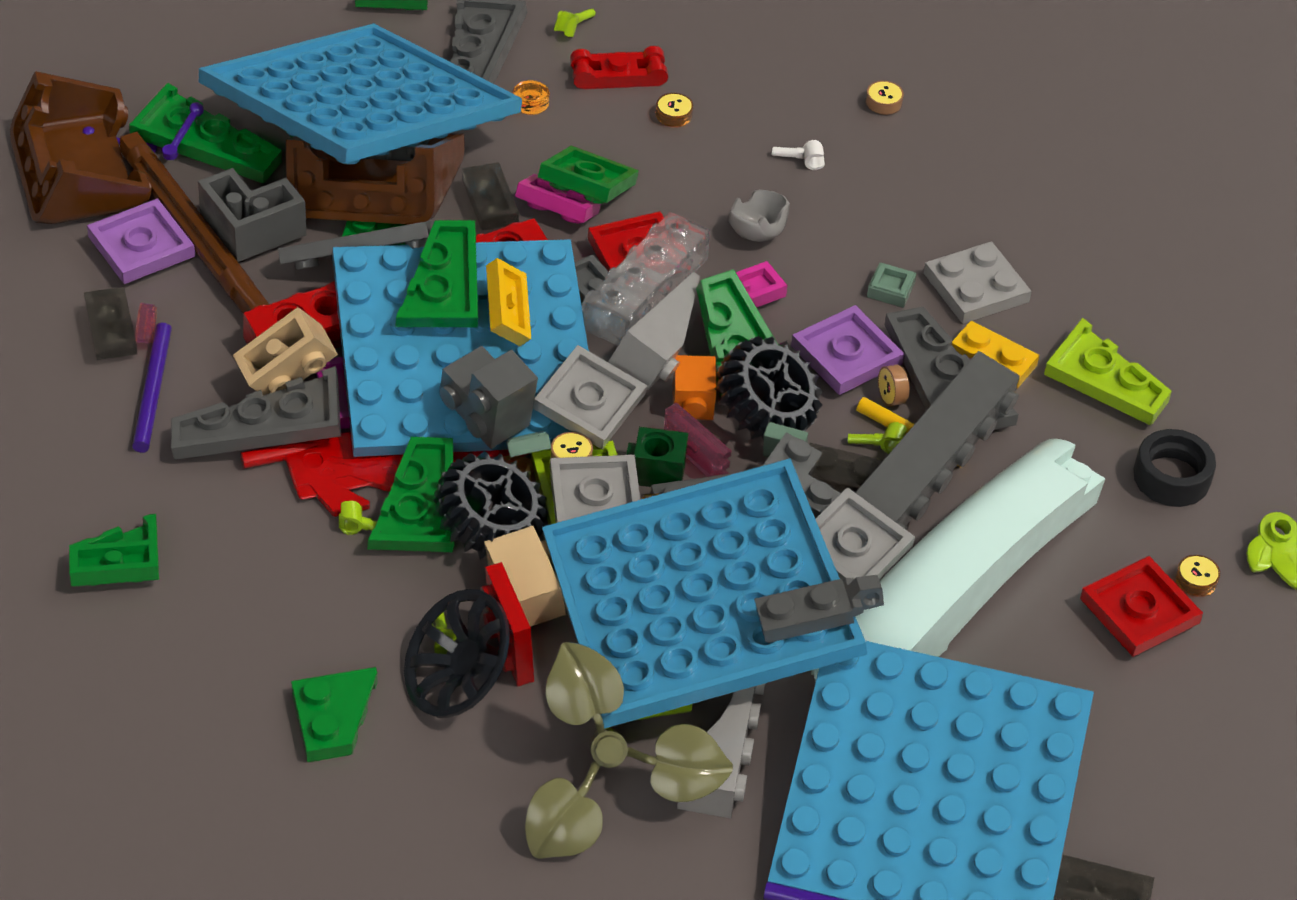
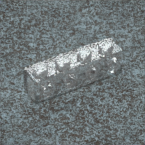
(645, 276)

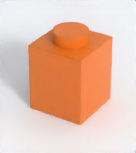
(695, 385)

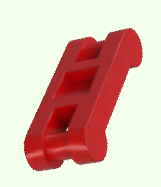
(619, 69)

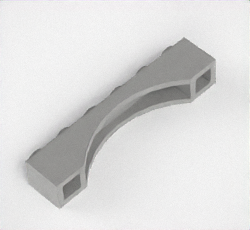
(731, 736)

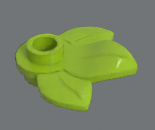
(1274, 549)

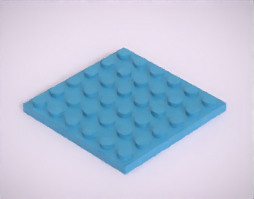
(359, 92)
(398, 370)
(675, 582)
(931, 781)

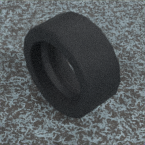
(1169, 489)

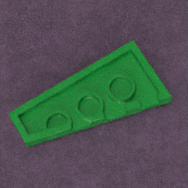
(208, 138)

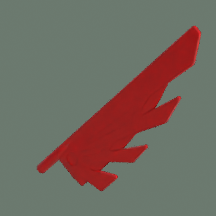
(330, 471)

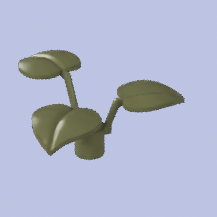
(584, 687)

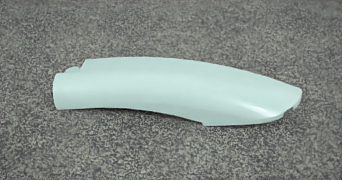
(979, 549)

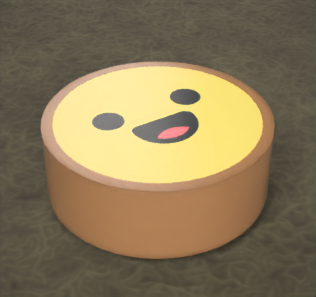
(884, 97)
(893, 385)
(571, 445)

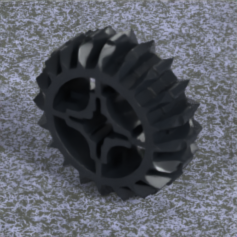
(768, 385)
(470, 488)

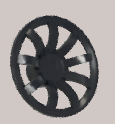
(468, 657)

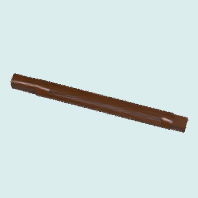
(205, 240)

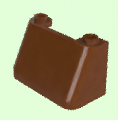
(63, 168)
(375, 187)

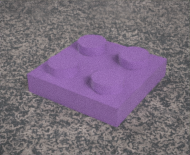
(141, 241)
(846, 349)

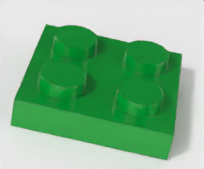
(587, 174)

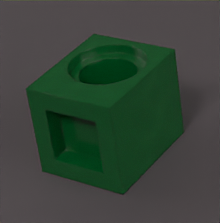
(659, 455)

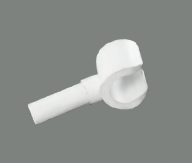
(811, 153)

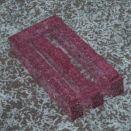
(703, 447)

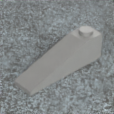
(656, 339)

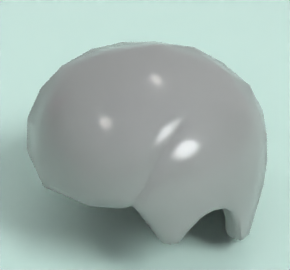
(761, 216)

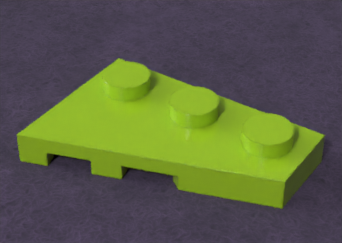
(1103, 374)

